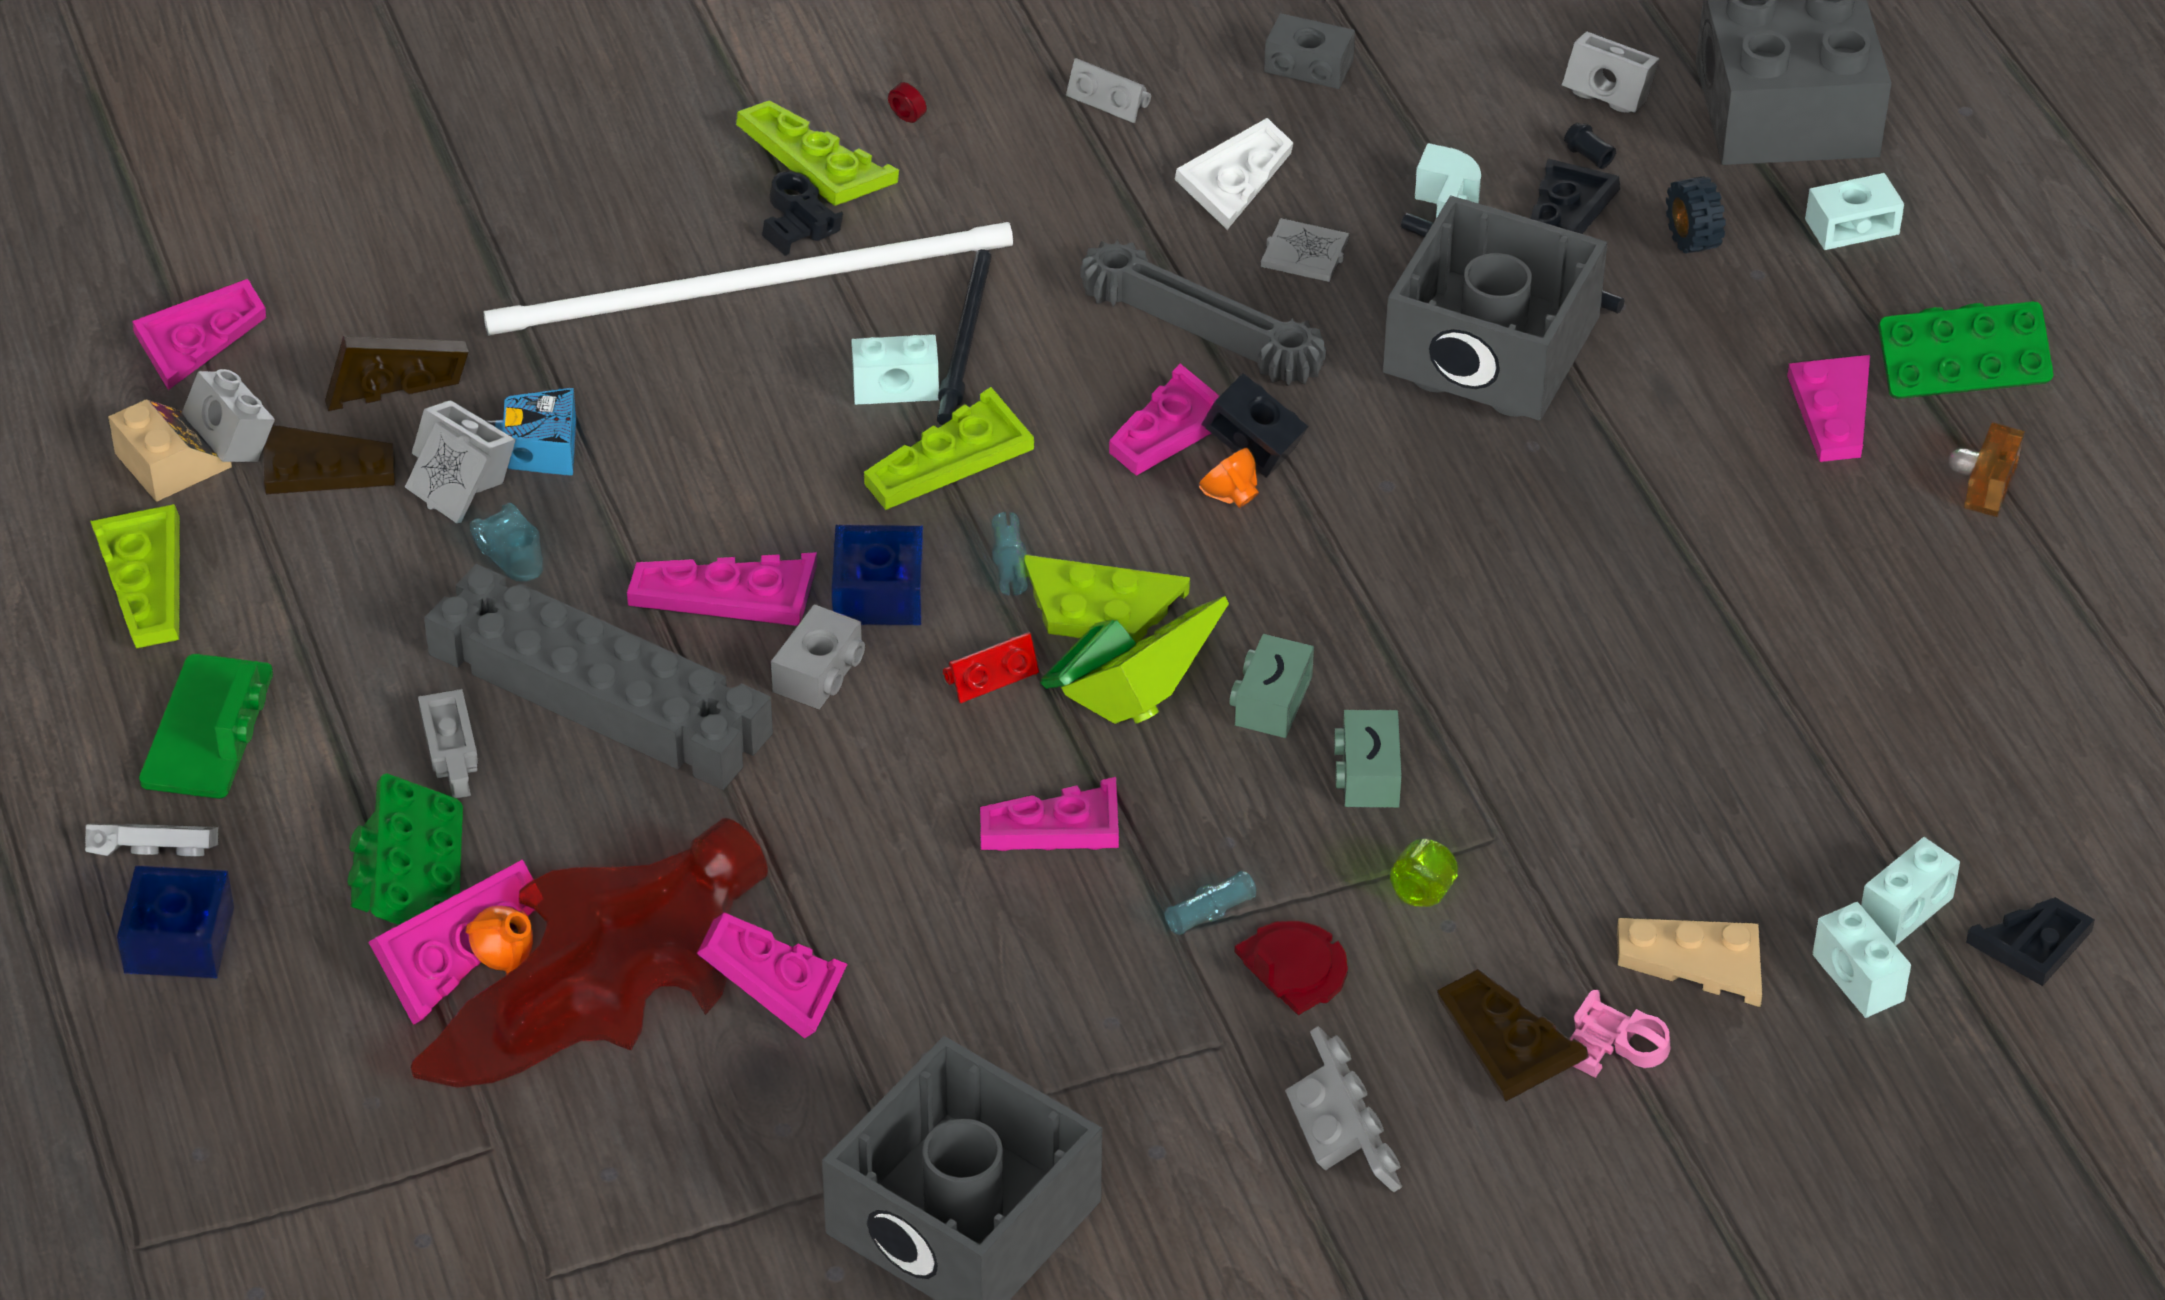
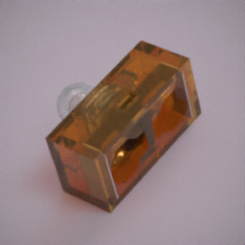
(1990, 468)

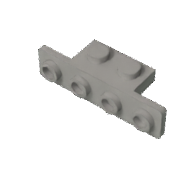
(1335, 1115)

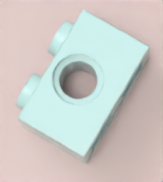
(1854, 211)
(895, 369)
(1861, 959)

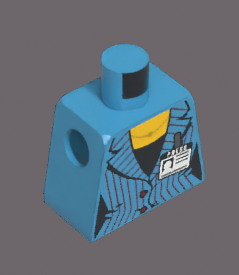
(542, 429)

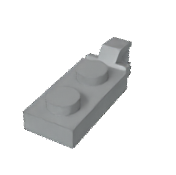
(449, 738)
(147, 838)

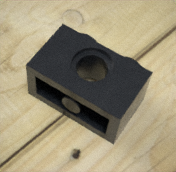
(1255, 420)

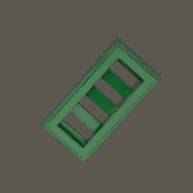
(1095, 648)

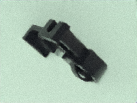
(801, 213)

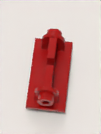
(992, 667)

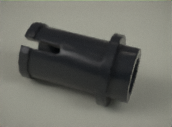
(1582, 139)

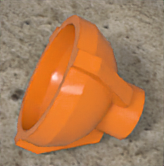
(1232, 479)
(495, 941)

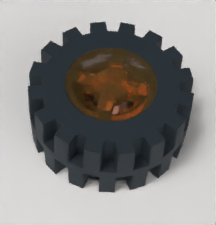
(1695, 214)

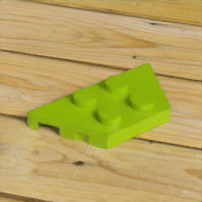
(1083, 594)

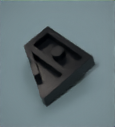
(2034, 939)

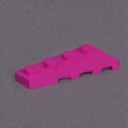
(748, 591)
(433, 952)

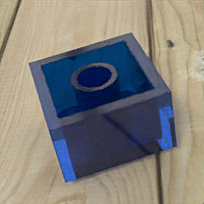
(878, 573)
(175, 922)

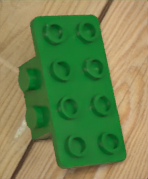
(1965, 349)
(206, 726)
(406, 851)

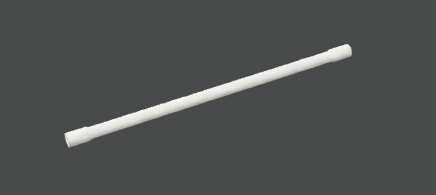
(521, 317)

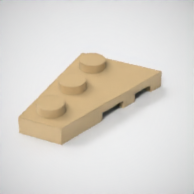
(1701, 951)

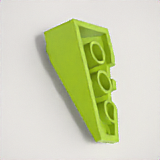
(1150, 670)

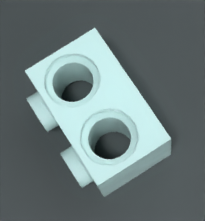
(1911, 889)

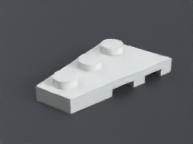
(1235, 171)

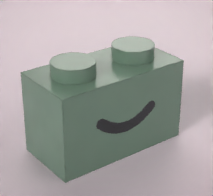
(1272, 685)
(1370, 758)

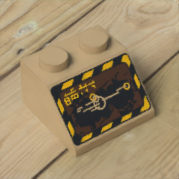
(162, 448)

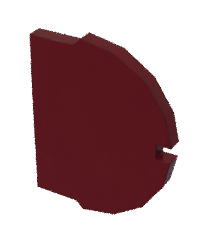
(1296, 962)

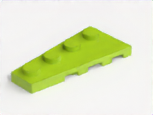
(815, 154)
(963, 446)
(144, 569)

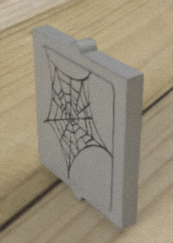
(1305, 250)
(448, 472)

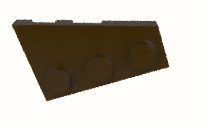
(387, 365)
(324, 461)
(1507, 1037)

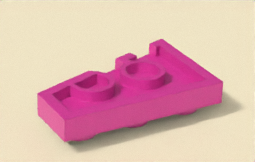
(198, 329)
(1833, 403)
(1165, 424)
(1061, 822)
(776, 975)

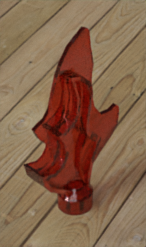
(602, 955)

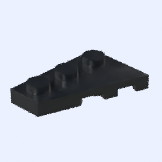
(1573, 195)

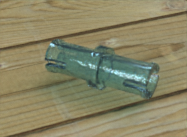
(1009, 553)
(1210, 902)

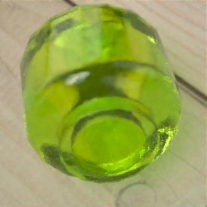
(1424, 873)

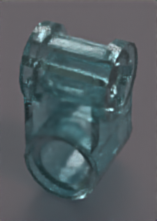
(510, 543)

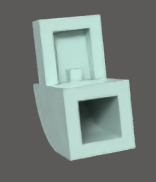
(1446, 173)

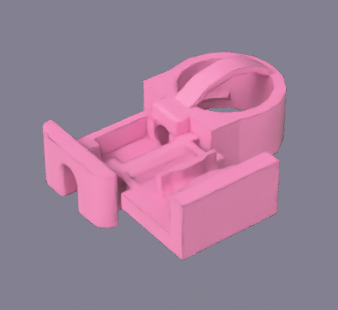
(1608, 1027)

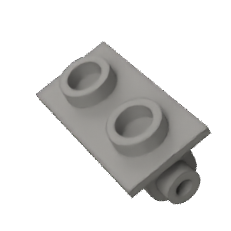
(1106, 90)

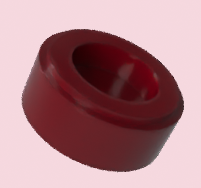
(907, 102)

